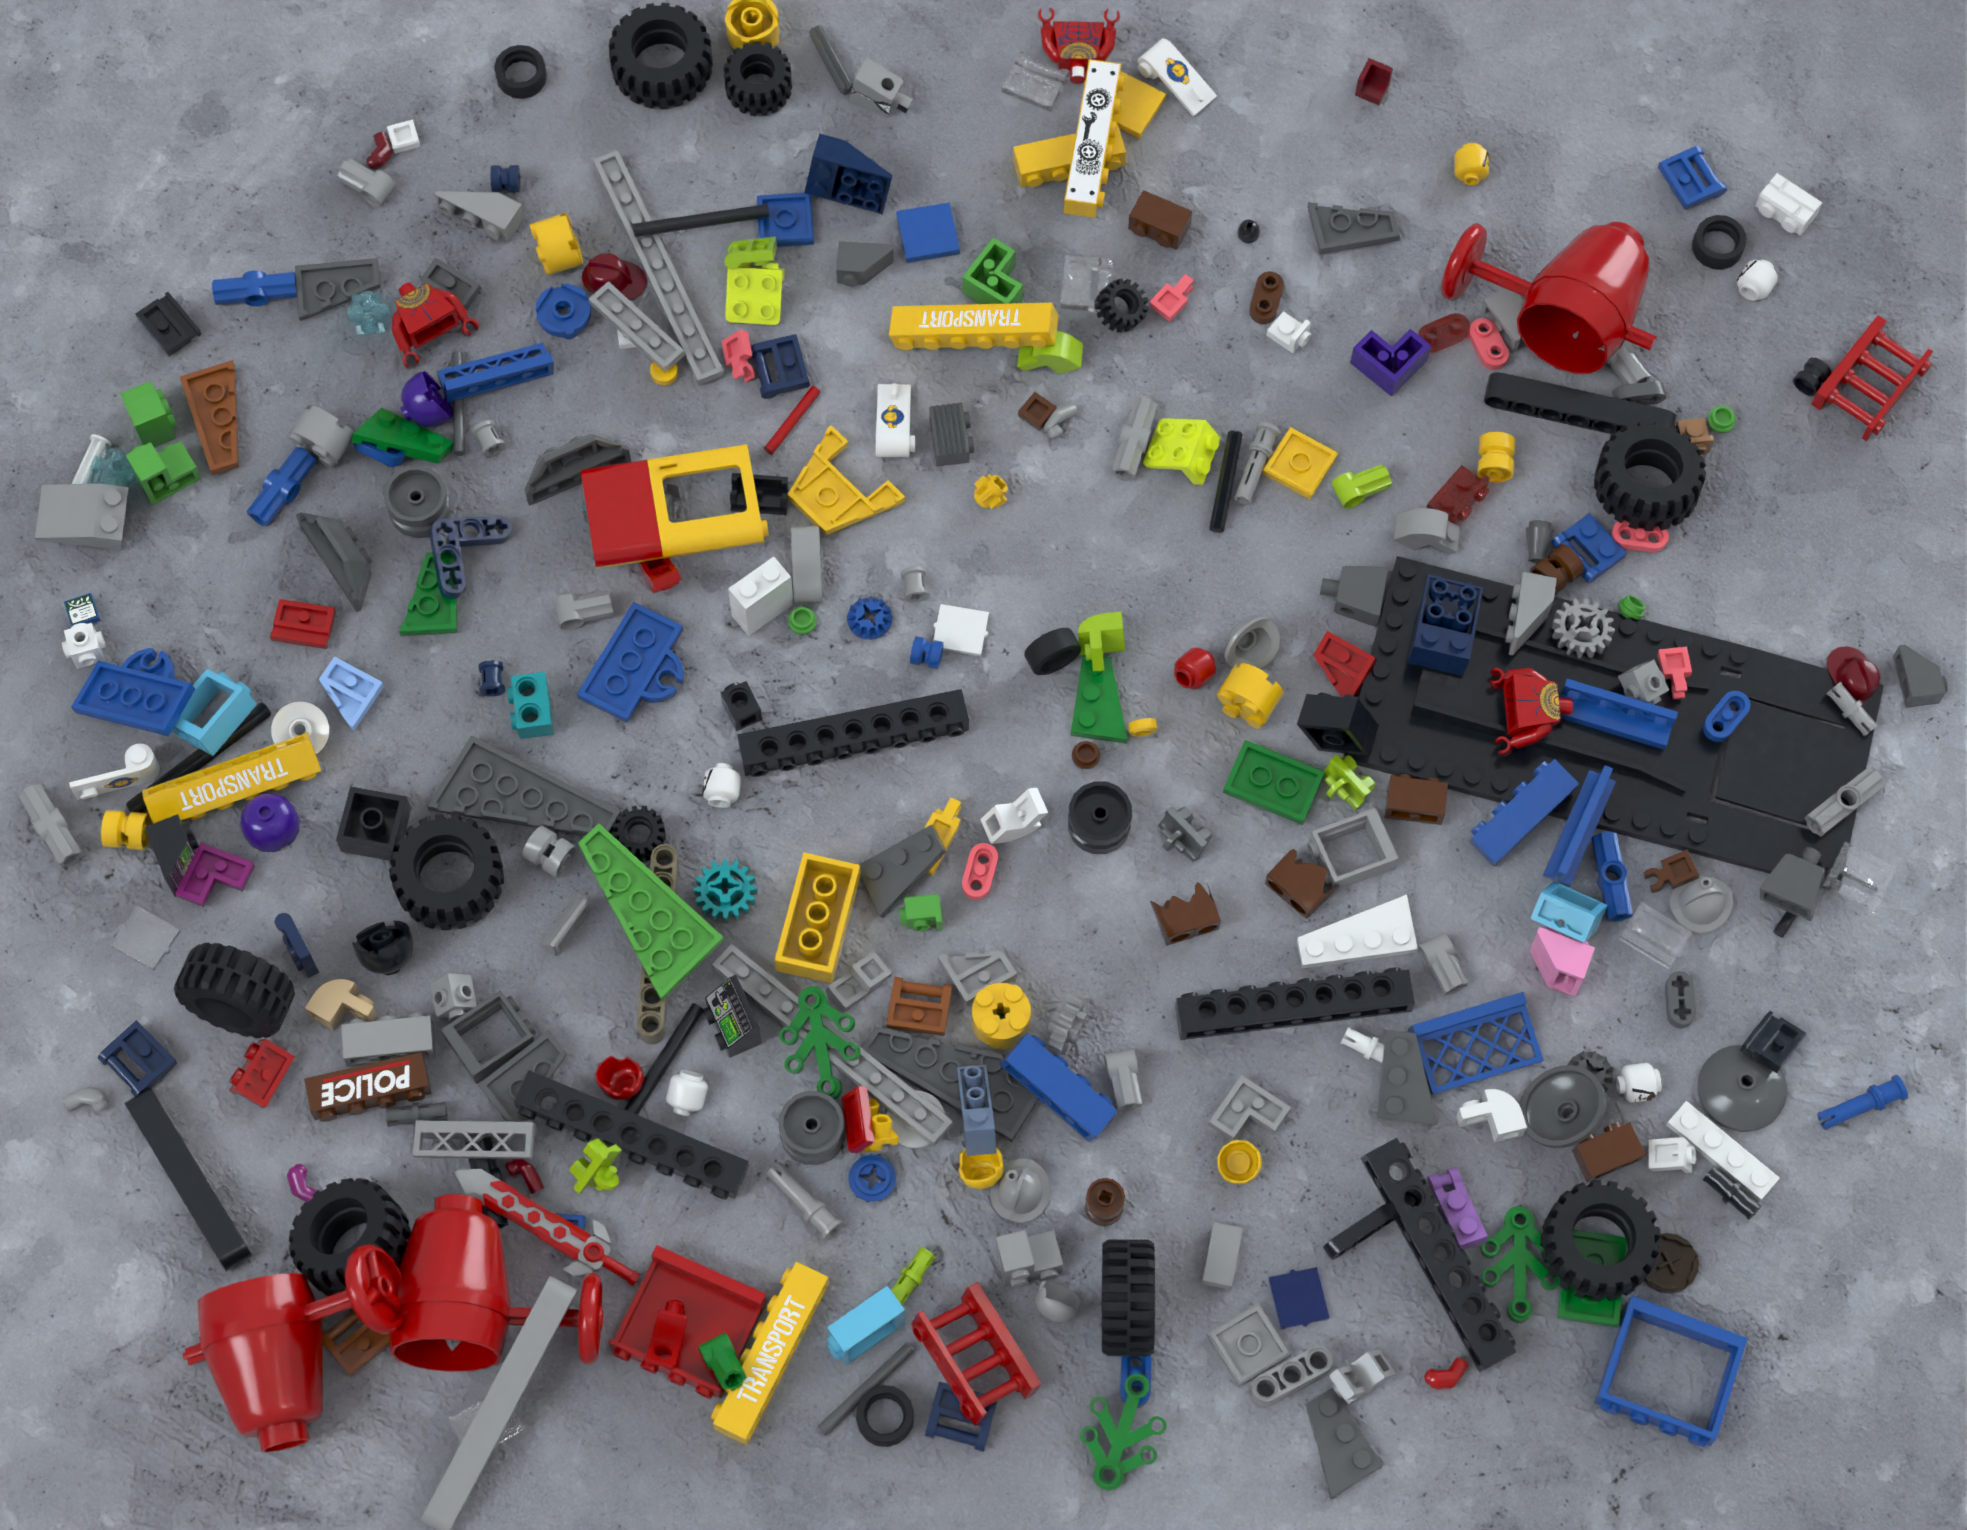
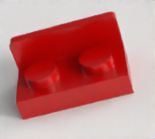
(261, 1072)

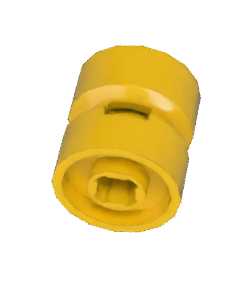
(1496, 454)
(122, 829)

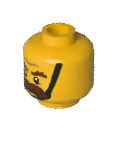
(1471, 164)

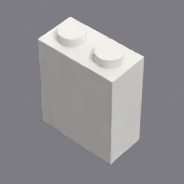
(761, 596)

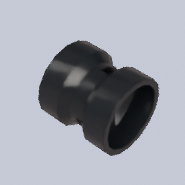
(1812, 376)

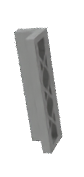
(474, 1132)

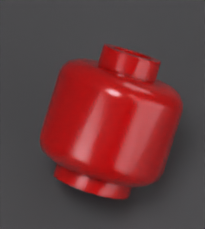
(1194, 668)

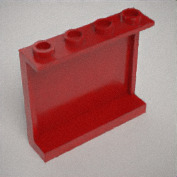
(712, 1307)

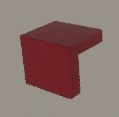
(1374, 81)

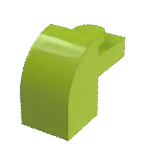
(1061, 357)
(1101, 635)

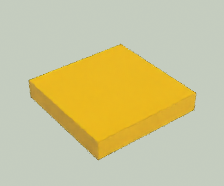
(1138, 105)
(1300, 463)

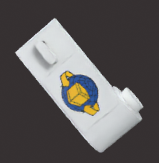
(1177, 74)
(893, 421)
(140, 769)

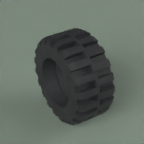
(660, 26)
(1656, 448)
(436, 838)
(234, 990)
(1621, 1209)
(334, 1213)
(1128, 1297)

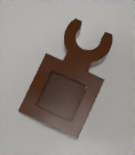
(1675, 869)

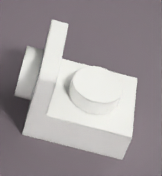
(1289, 332)
(1671, 1154)

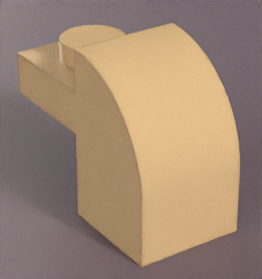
(334, 999)

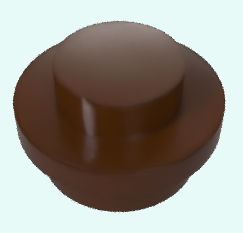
(1086, 755)

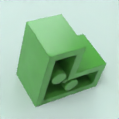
(989, 278)
(150, 414)
(162, 472)

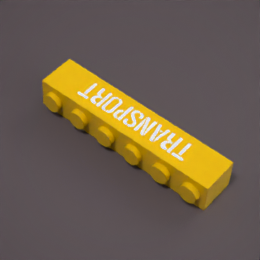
(973, 326)
(233, 780)
(771, 1352)

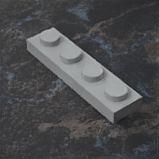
(636, 327)

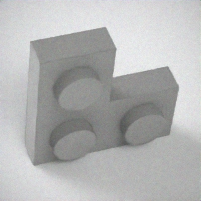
(1245, 1102)

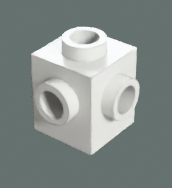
(83, 645)

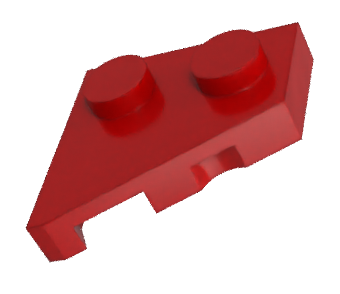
(1343, 664)

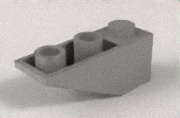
(485, 210)
(1533, 604)

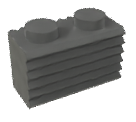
(950, 435)

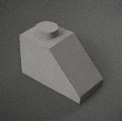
(1503, 311)

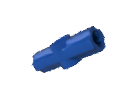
(254, 288)
(281, 486)
(1614, 893)

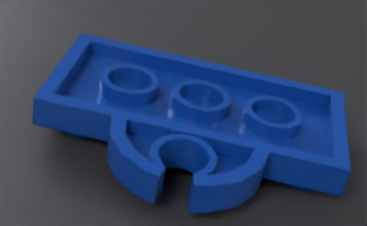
(634, 664)
(135, 693)

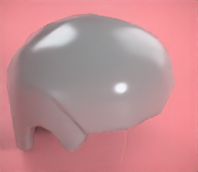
(1056, 1302)

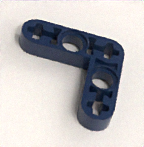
(456, 539)

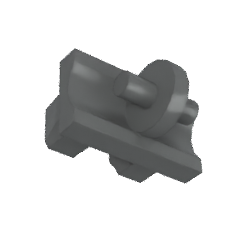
(1182, 835)

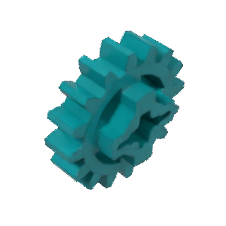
(736, 891)

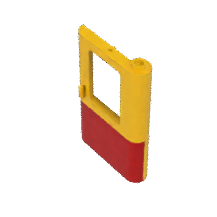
(631, 513)

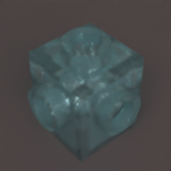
(368, 312)
(111, 468)

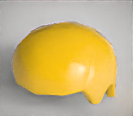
(1239, 1162)
(981, 1170)

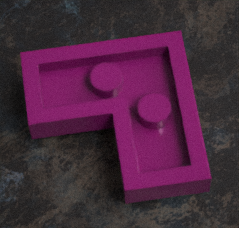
(209, 867)

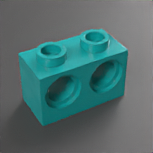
(535, 704)

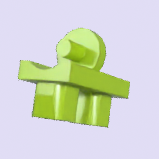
(1345, 783)
(599, 1171)

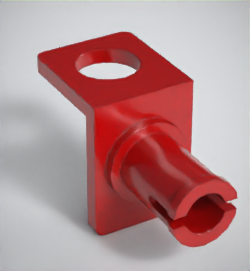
(667, 1334)

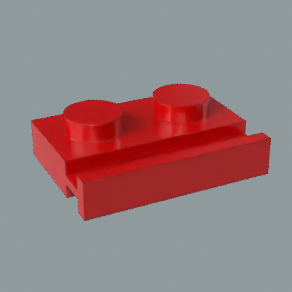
(303, 623)

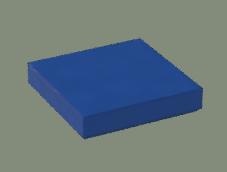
(788, 219)
(928, 232)

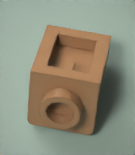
(1697, 431)

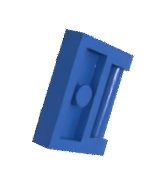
(1685, 180)
(1595, 543)

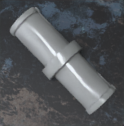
(1852, 709)

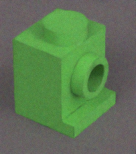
(921, 913)

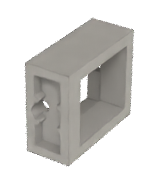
(1378, 835)

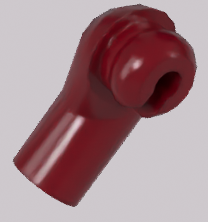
(382, 153)
(528, 1172)

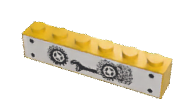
(1092, 139)

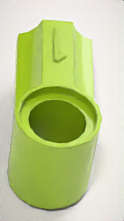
(1354, 488)

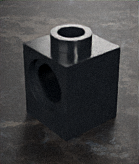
(741, 716)

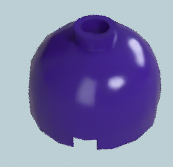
(424, 402)
(269, 822)

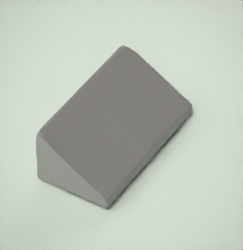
(565, 926)

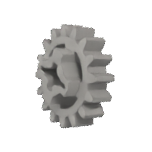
(1582, 639)
(1067, 1023)

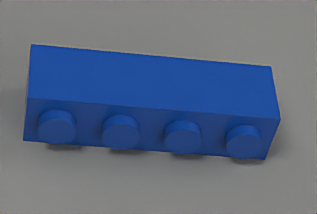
(1524, 812)
(1059, 1087)

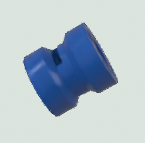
(933, 652)

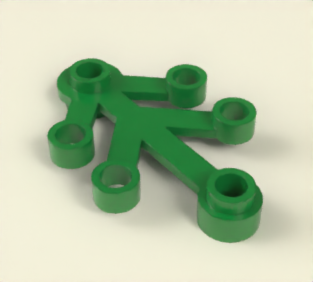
(818, 1038)
(1519, 1257)
(1120, 1437)

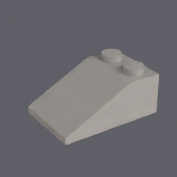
(82, 515)

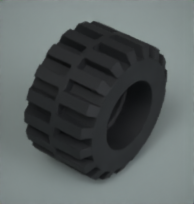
(758, 60)

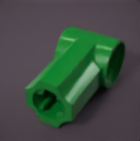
(722, 1359)

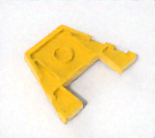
(829, 497)

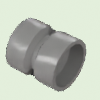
(541, 850)

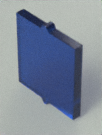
(1298, 1298)

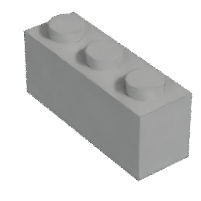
(387, 1039)

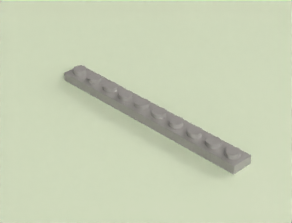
(659, 269)
(865, 1071)

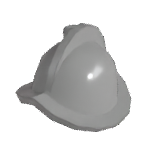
(1252, 642)
(1702, 904)
(1021, 1191)

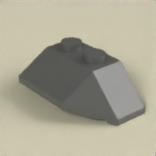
(561, 466)
(339, 554)

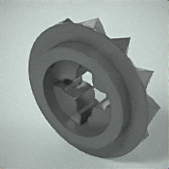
(1597, 1063)

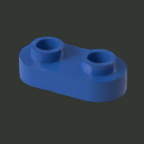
(391, 457)
(1725, 717)
(1127, 1370)

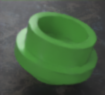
(1721, 419)
(1631, 607)
(802, 620)

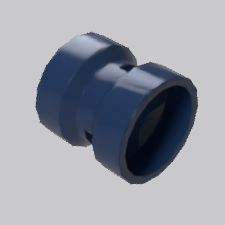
(505, 178)

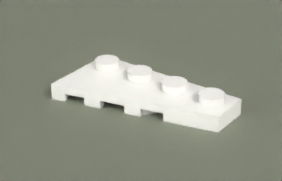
(1365, 936)

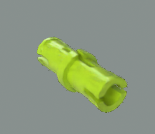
(912, 1275)

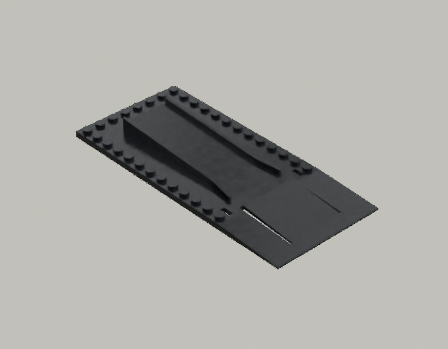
(1771, 764)

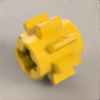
(990, 491)

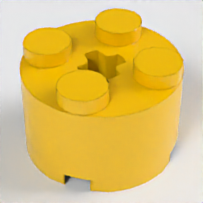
(752, 22)
(556, 244)
(1249, 695)
(1004, 999)

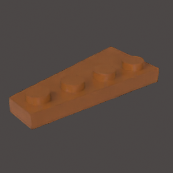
(214, 411)

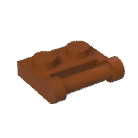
(916, 1014)
(358, 1347)

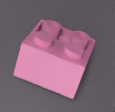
(1561, 960)

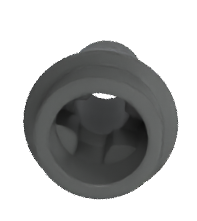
(1538, 539)

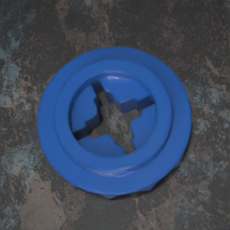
(864, 628)
(863, 1168)

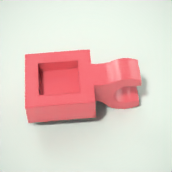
(1172, 300)
(736, 352)
(1676, 666)

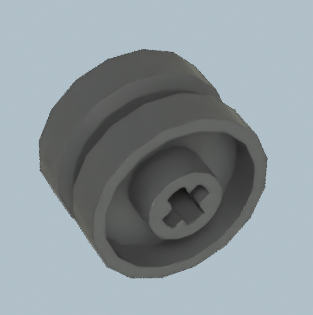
(416, 500)
(795, 1125)

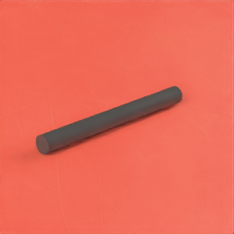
(458, 414)
(872, 1382)

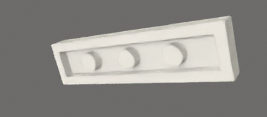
(1723, 1151)

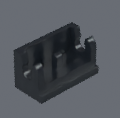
(770, 493)

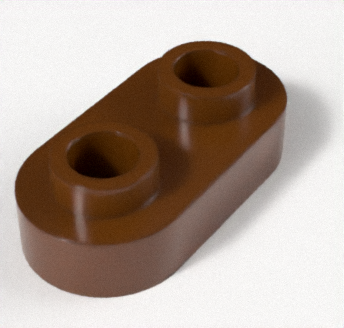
(1267, 296)

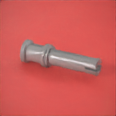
(1259, 452)
(814, 1211)

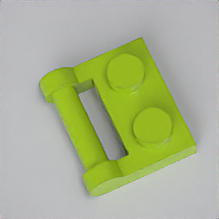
(757, 250)

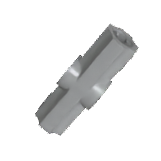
(1134, 438)
(1834, 810)
(50, 825)

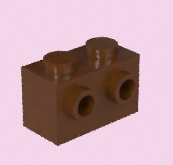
(1159, 220)
(1416, 799)
(1608, 1151)

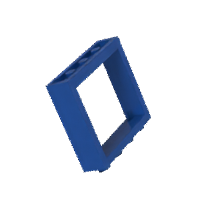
(1689, 1328)

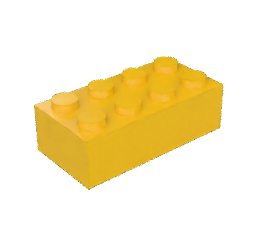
(817, 918)

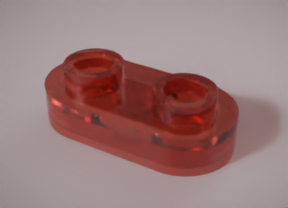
(1445, 333)

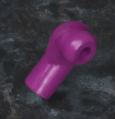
(297, 1182)

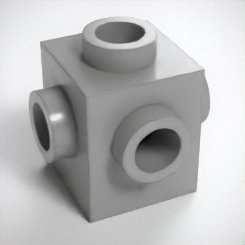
(1644, 682)
(453, 995)

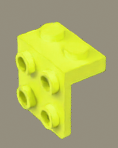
(754, 294)
(1183, 446)

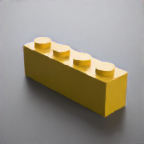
(1052, 158)

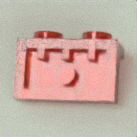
(1460, 494)

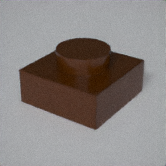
(1036, 411)

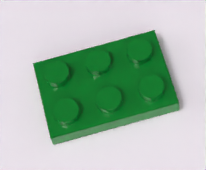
(1273, 782)
(1601, 1250)

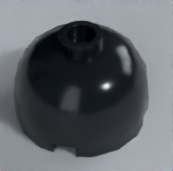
(384, 948)

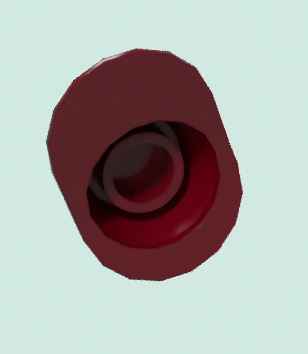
(621, 274)
(1854, 672)

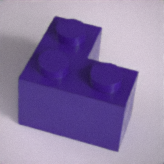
(1387, 364)

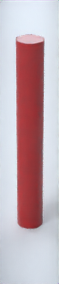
(792, 420)

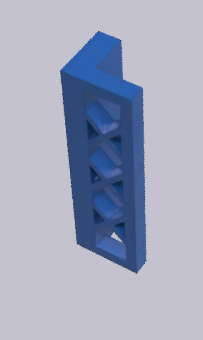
(496, 376)
(1618, 714)

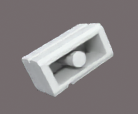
(1788, 205)

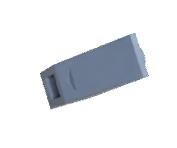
(976, 1110)

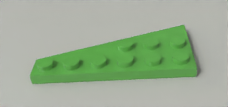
(657, 922)

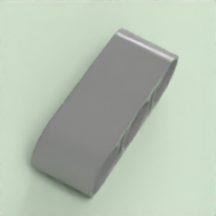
(806, 564)
(1283, 1389)

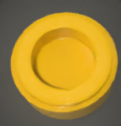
(662, 378)
(1142, 727)

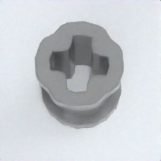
(488, 438)
(915, 584)

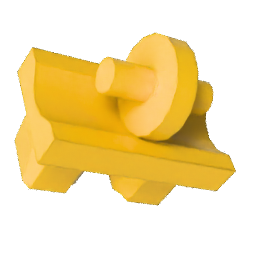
(882, 1128)

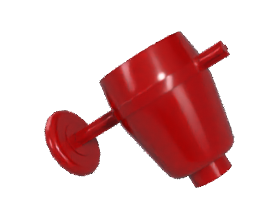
(1584, 288)
(461, 1293)
(268, 1343)

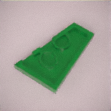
(396, 432)
(429, 610)
(1098, 705)

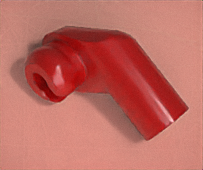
(1446, 1378)

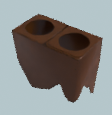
(1299, 883)
(1186, 920)

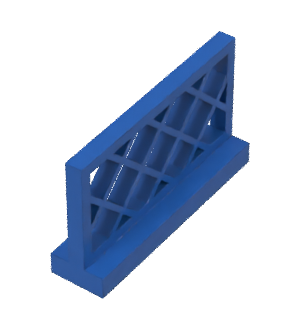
(1580, 827)
(1470, 1018)

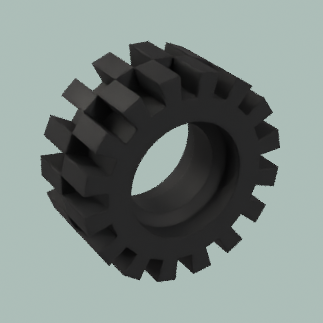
(1112, 314)
(642, 817)

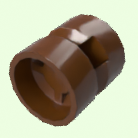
(1561, 564)
(1104, 1202)

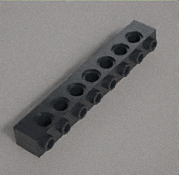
(864, 721)
(1369, 1004)
(537, 1087)
(1467, 1326)

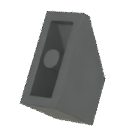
(862, 261)
(1918, 678)

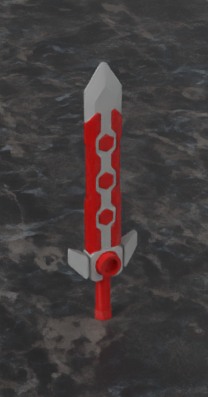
(547, 1226)

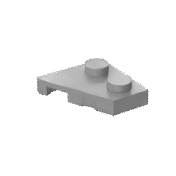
(977, 971)

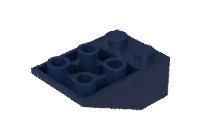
(847, 176)
(1445, 625)

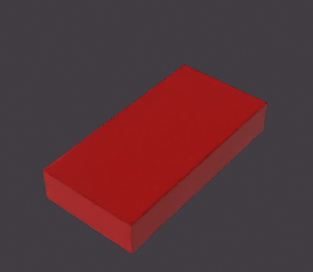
(857, 1119)

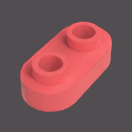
(1487, 342)
(1639, 538)
(979, 873)

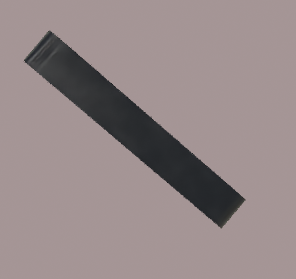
(1569, 405)
(188, 1179)

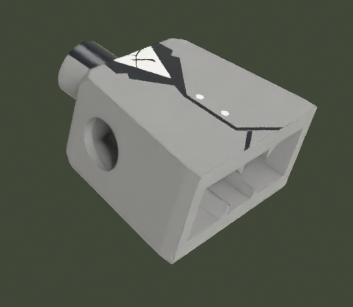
(878, 90)

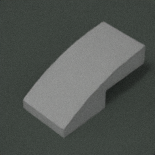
(859, 982)
(1222, 1256)

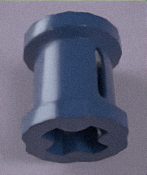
(491, 678)

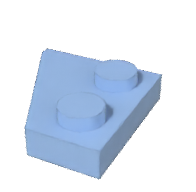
(350, 690)

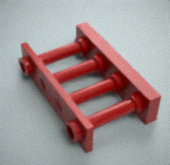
(1860, 355)
(990, 1329)

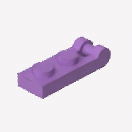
(1458, 1209)

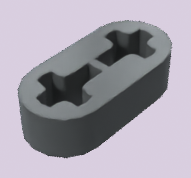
(1643, 393)
(1687, 999)

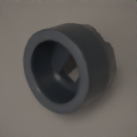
(1254, 234)

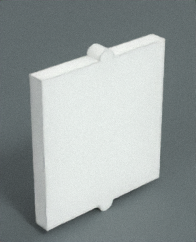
(961, 629)

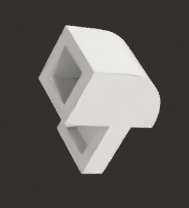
(1015, 819)
(1499, 1109)

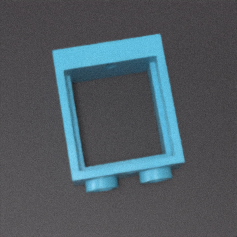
(225, 719)
(1578, 910)
(865, 1326)

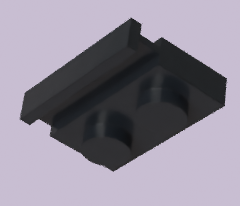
(168, 324)
(1773, 1041)

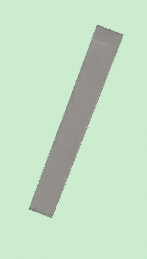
(499, 1405)

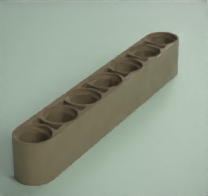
(656, 1012)

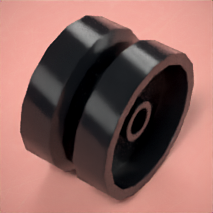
(1099, 817)

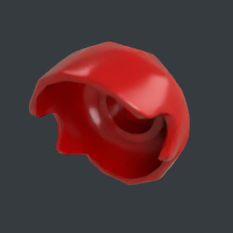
(619, 1077)

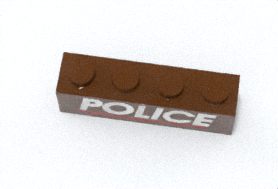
(368, 1087)

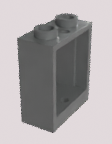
(474, 1017)

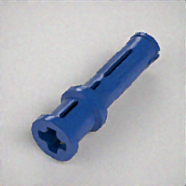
(1875, 1098)

